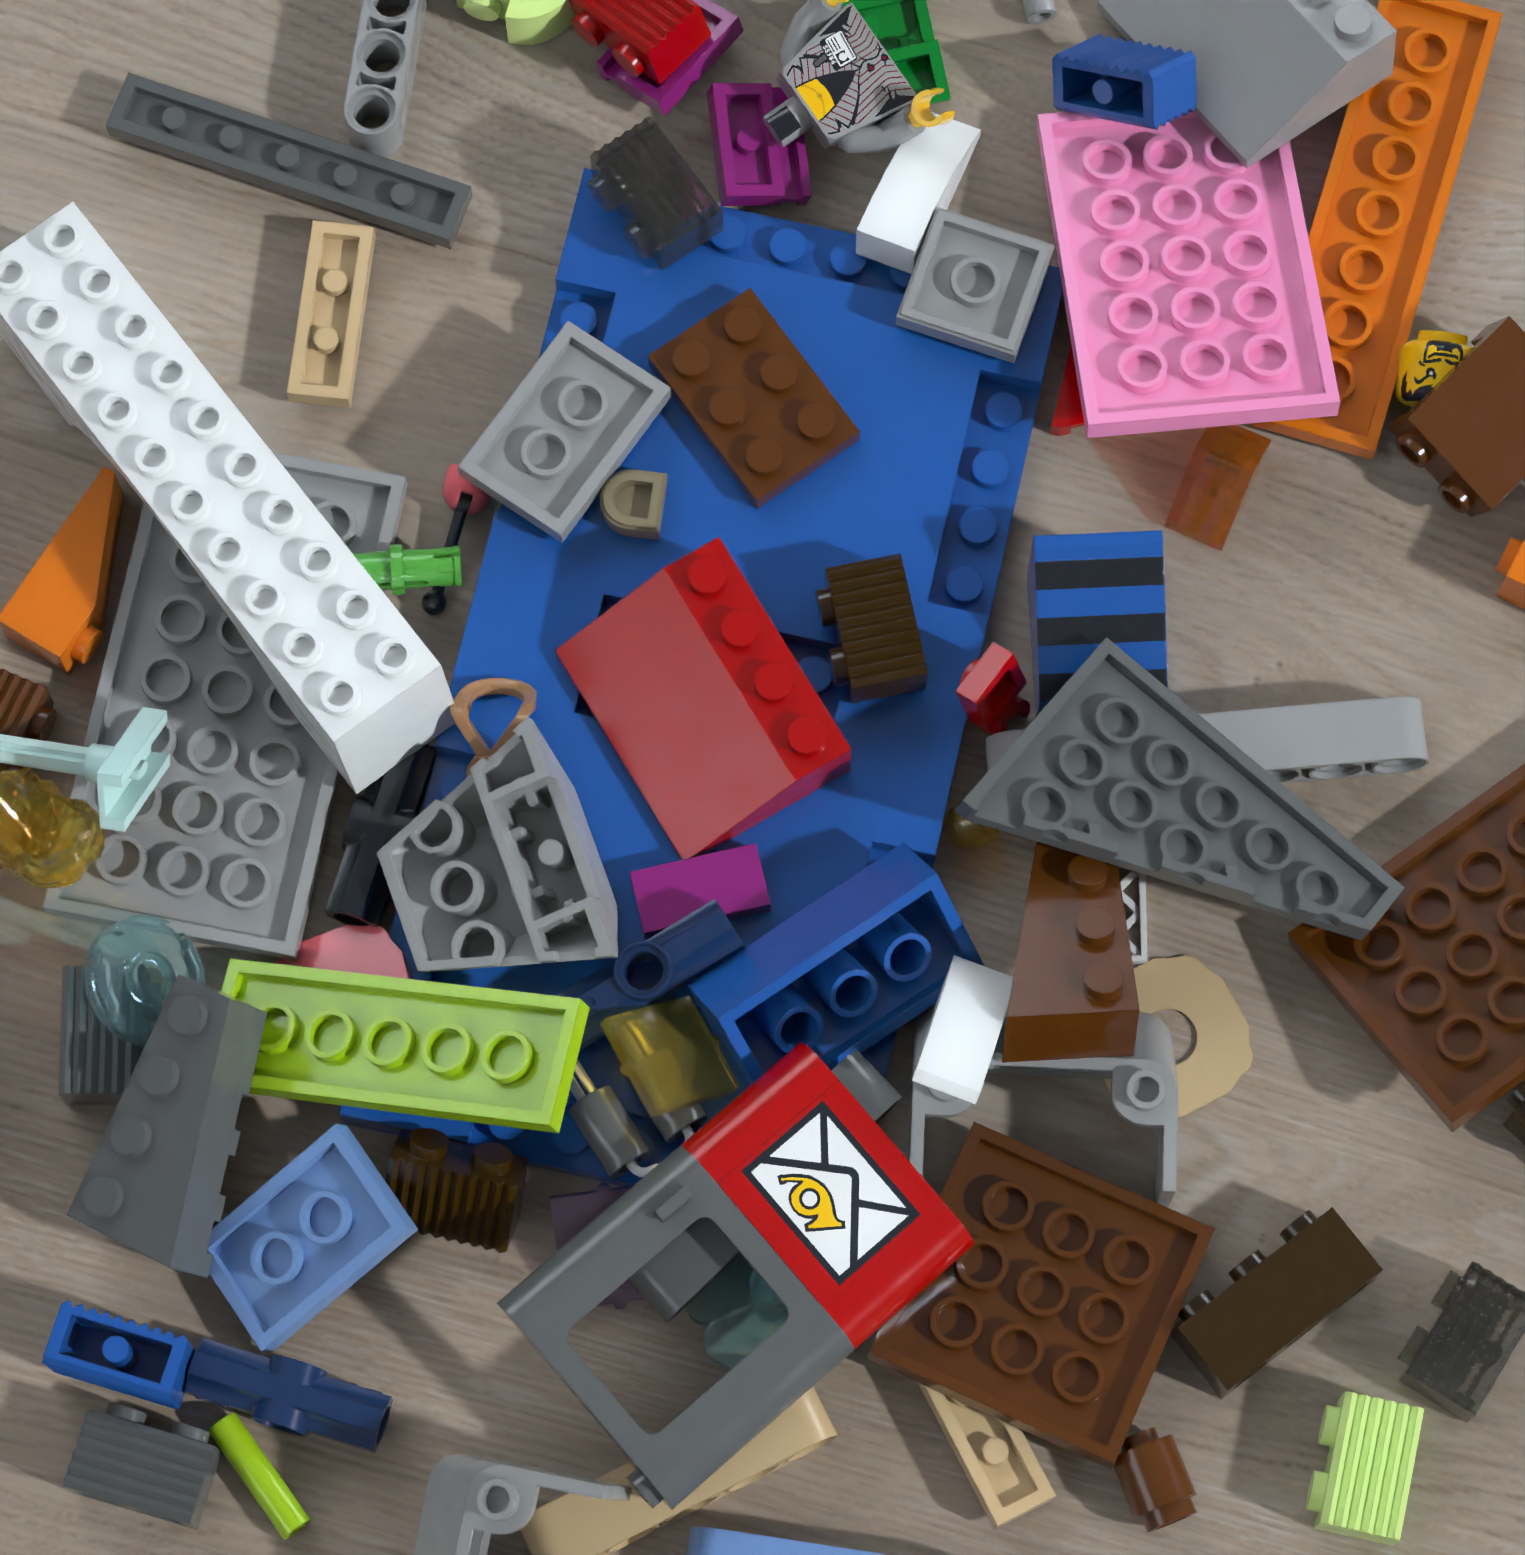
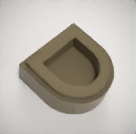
(634, 503)

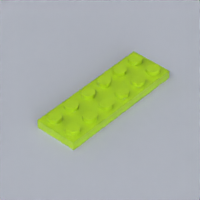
(412, 1044)

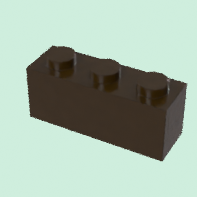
(1274, 1300)

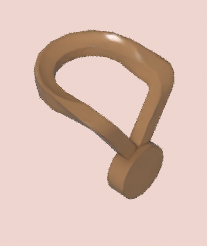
(470, 692)

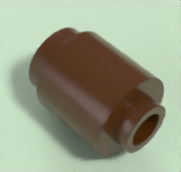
(1155, 1479)

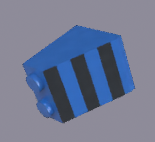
(1092, 591)

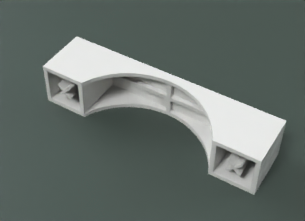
(223, 497)

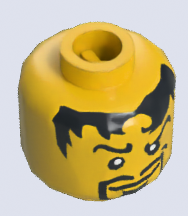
(1426, 362)

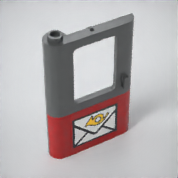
(816, 1212)

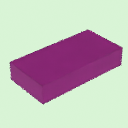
(680, 887)

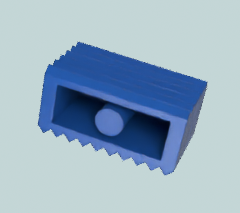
(1125, 81)
(119, 1355)

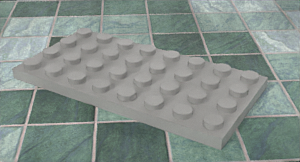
(248, 793)

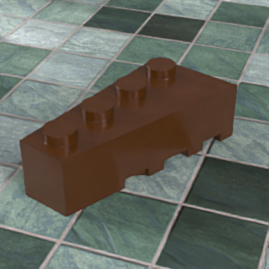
(1072, 964)

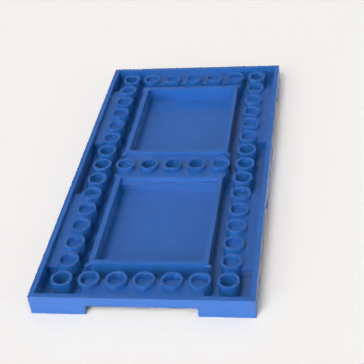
(925, 480)

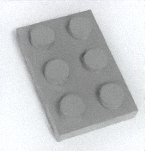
(564, 431)

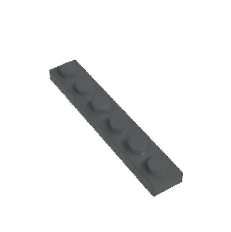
(289, 160)

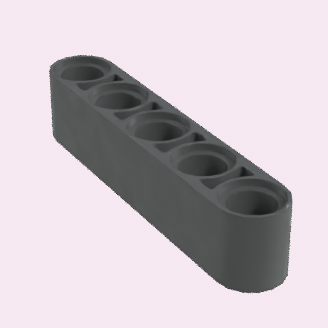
(702, 1250)

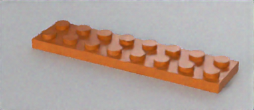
(1388, 206)

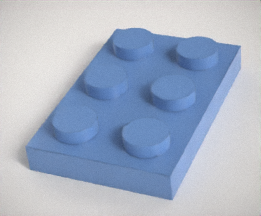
(306, 1237)

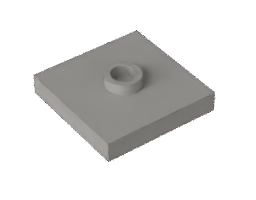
(975, 285)

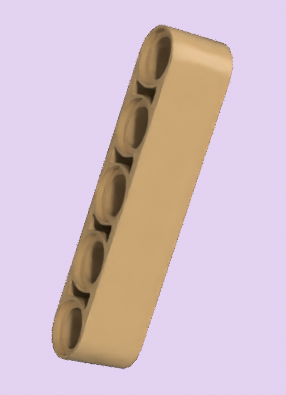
(603, 1526)

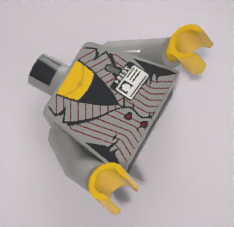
(845, 85)

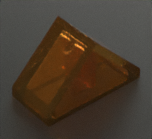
(1217, 483)

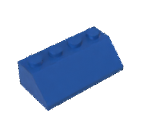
(838, 968)

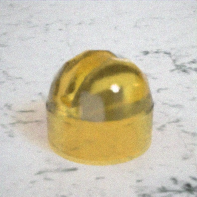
(970, 833)

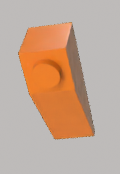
(67, 591)

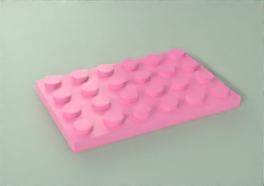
(1183, 278)

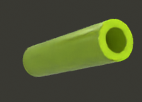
(259, 1476)

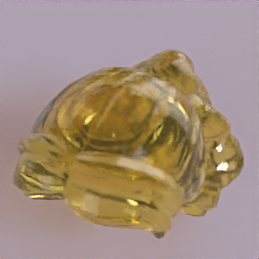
(45, 834)

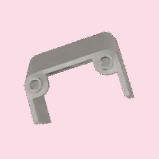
(1141, 1091)
(485, 1496)

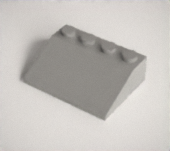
(1266, 63)

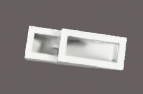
(914, 184)
(963, 1030)

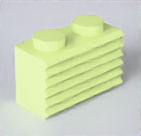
(1366, 1467)

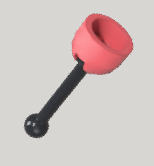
(464, 500)

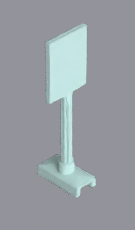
(122, 772)

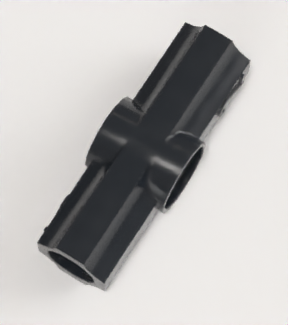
(388, 805)

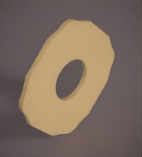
(1221, 1029)

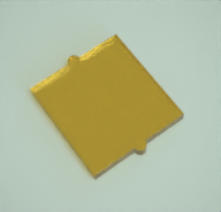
(669, 1055)

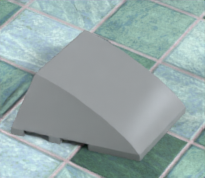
(503, 868)

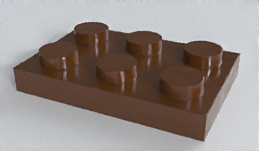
(754, 398)

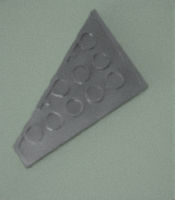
(1158, 790)

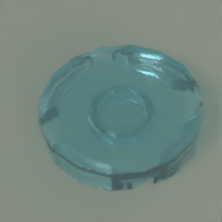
(133, 972)

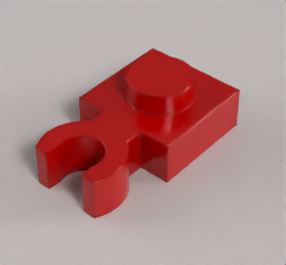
(991, 690)

